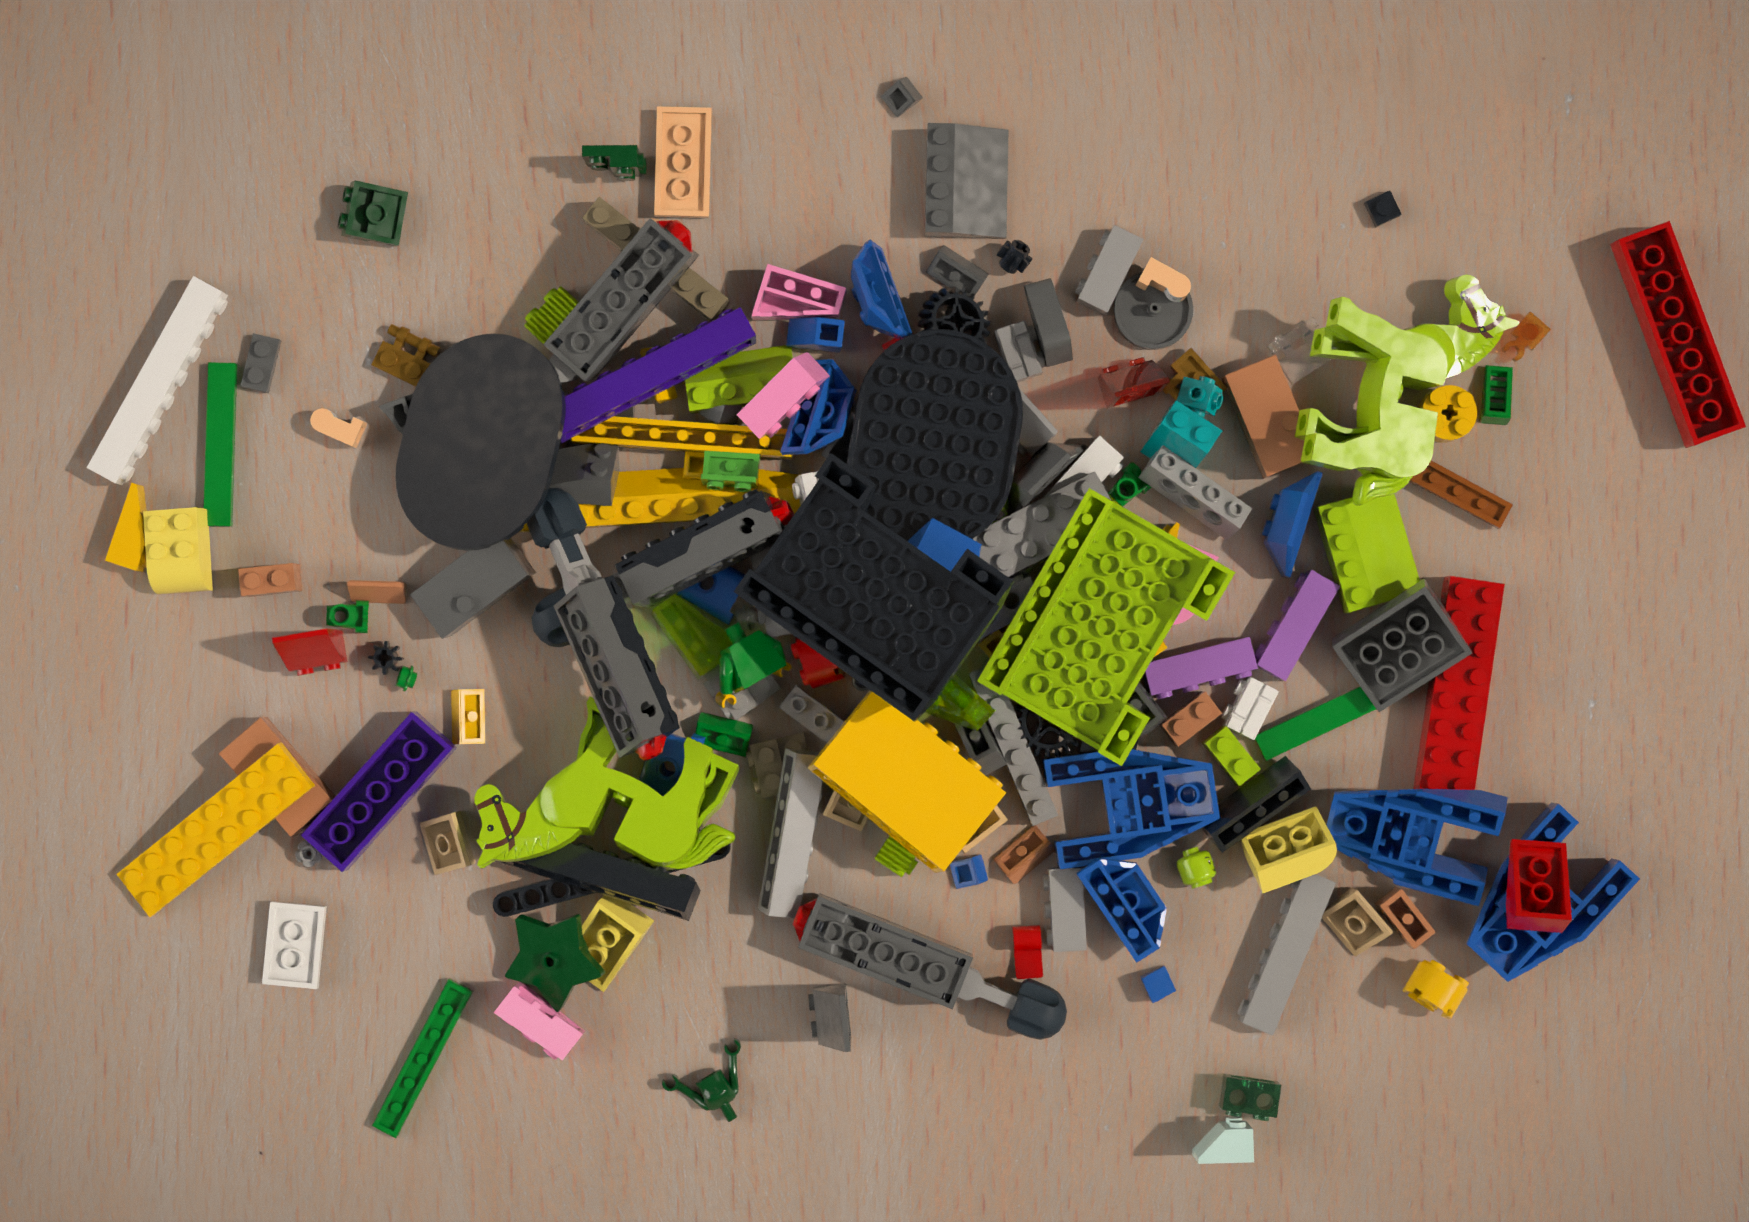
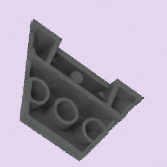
(1041, 472)

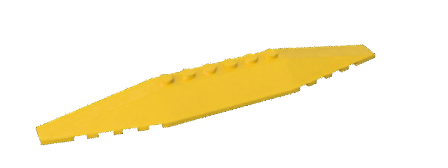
(670, 498)

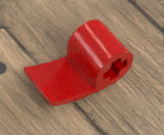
(1027, 951)

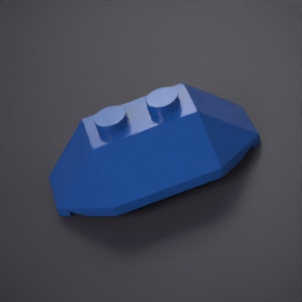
(877, 292)
(822, 416)
(1288, 522)
(1127, 903)

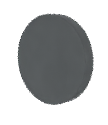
(1150, 317)

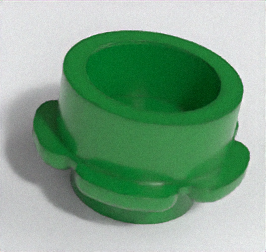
(406, 678)

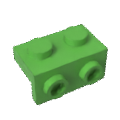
(730, 470)

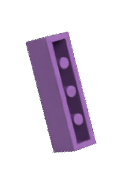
(1296, 624)
(1200, 666)

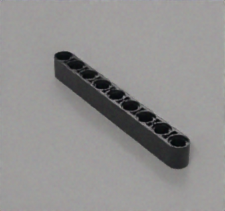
(547, 896)

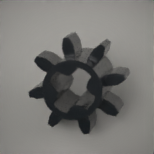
(1014, 256)
(389, 664)

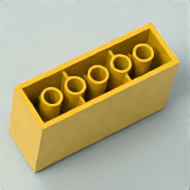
(907, 781)

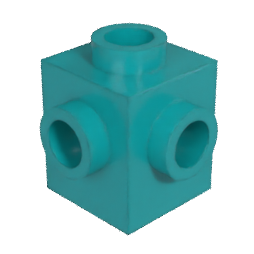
(1200, 395)

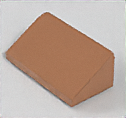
(378, 591)
(1024, 854)

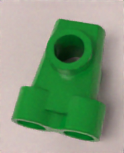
(1130, 484)
(355, 614)

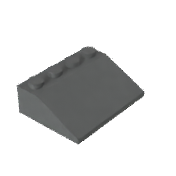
(966, 181)
(1401, 645)

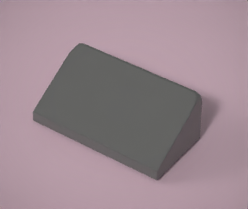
(956, 271)

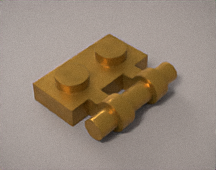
(401, 363)
(1189, 366)

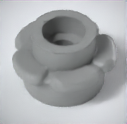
(301, 856)

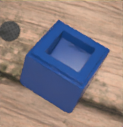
(968, 871)
(1158, 984)

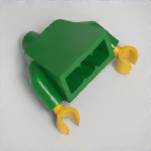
(747, 662)

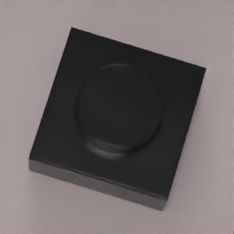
(1382, 208)

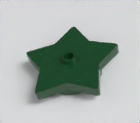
(553, 958)

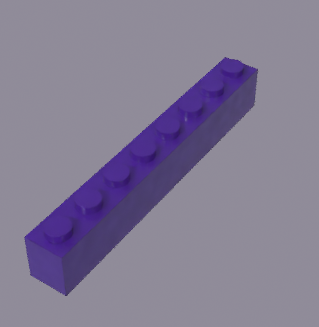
(656, 371)

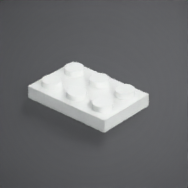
(294, 945)

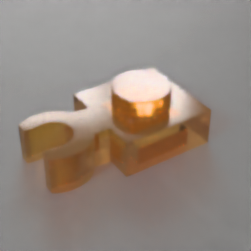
(1527, 334)

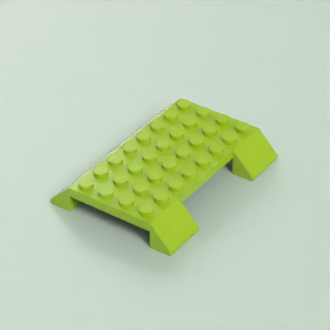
(1100, 622)

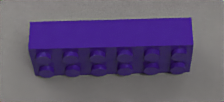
(379, 791)

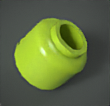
(1196, 867)

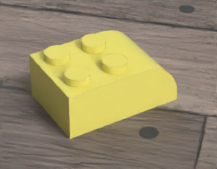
(178, 550)
(1289, 849)

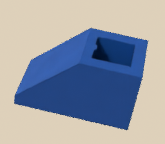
(816, 334)

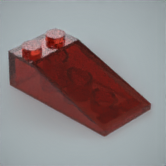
(1131, 382)

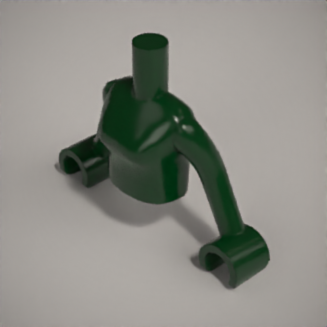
(714, 1087)

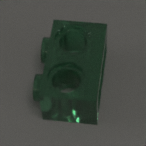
(1251, 1090)

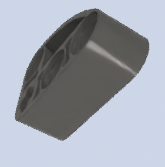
(1049, 322)

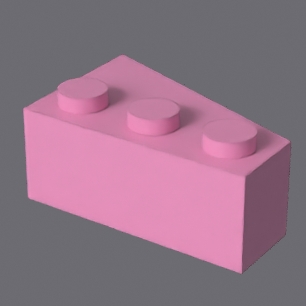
(795, 295)
(783, 395)
(539, 1021)

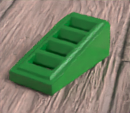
(1494, 417)

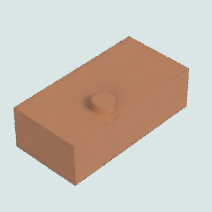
(1266, 414)
(253, 745)

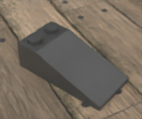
(588, 473)
(832, 1016)

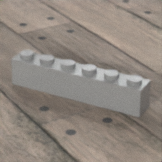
(1016, 754)
(791, 836)
(1286, 953)

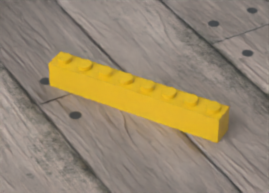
(682, 436)

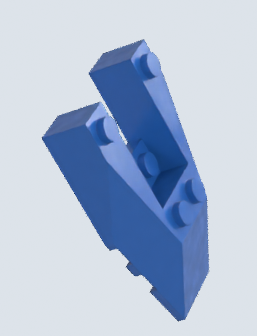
(1146, 803)
(1401, 831)
(1518, 951)

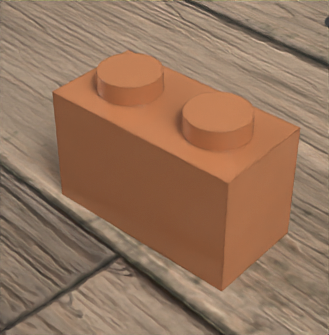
(270, 580)
(1190, 718)
(1405, 917)

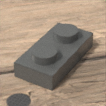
(261, 363)

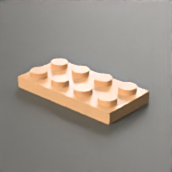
(683, 162)

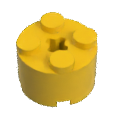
(1459, 404)
(1435, 988)

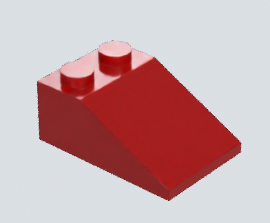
(311, 650)
(1538, 886)

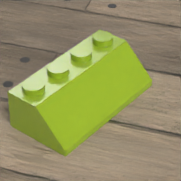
(736, 378)

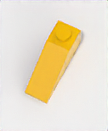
(129, 537)

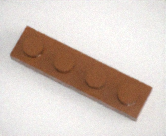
(1463, 494)

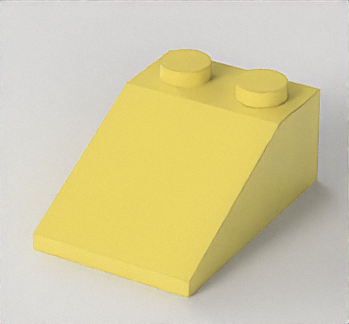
(613, 934)

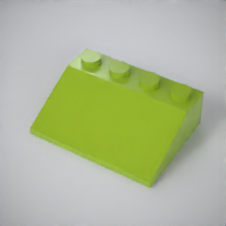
(1366, 551)

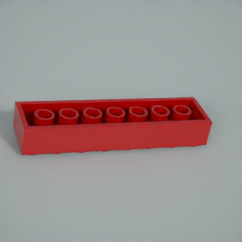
(1677, 334)
(1460, 694)

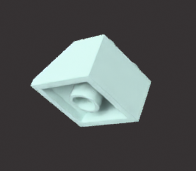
(1226, 1143)

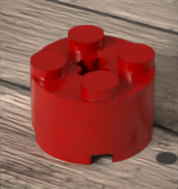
(816, 668)

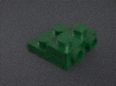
(623, 160)
(373, 213)

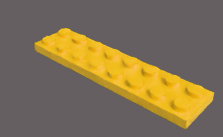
(215, 829)

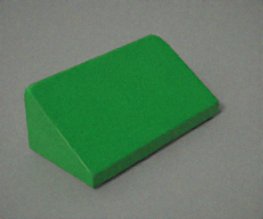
(724, 733)

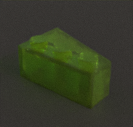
(691, 634)
(961, 705)

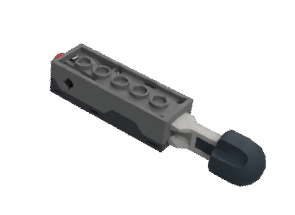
(621, 299)
(684, 557)
(604, 635)
(919, 964)

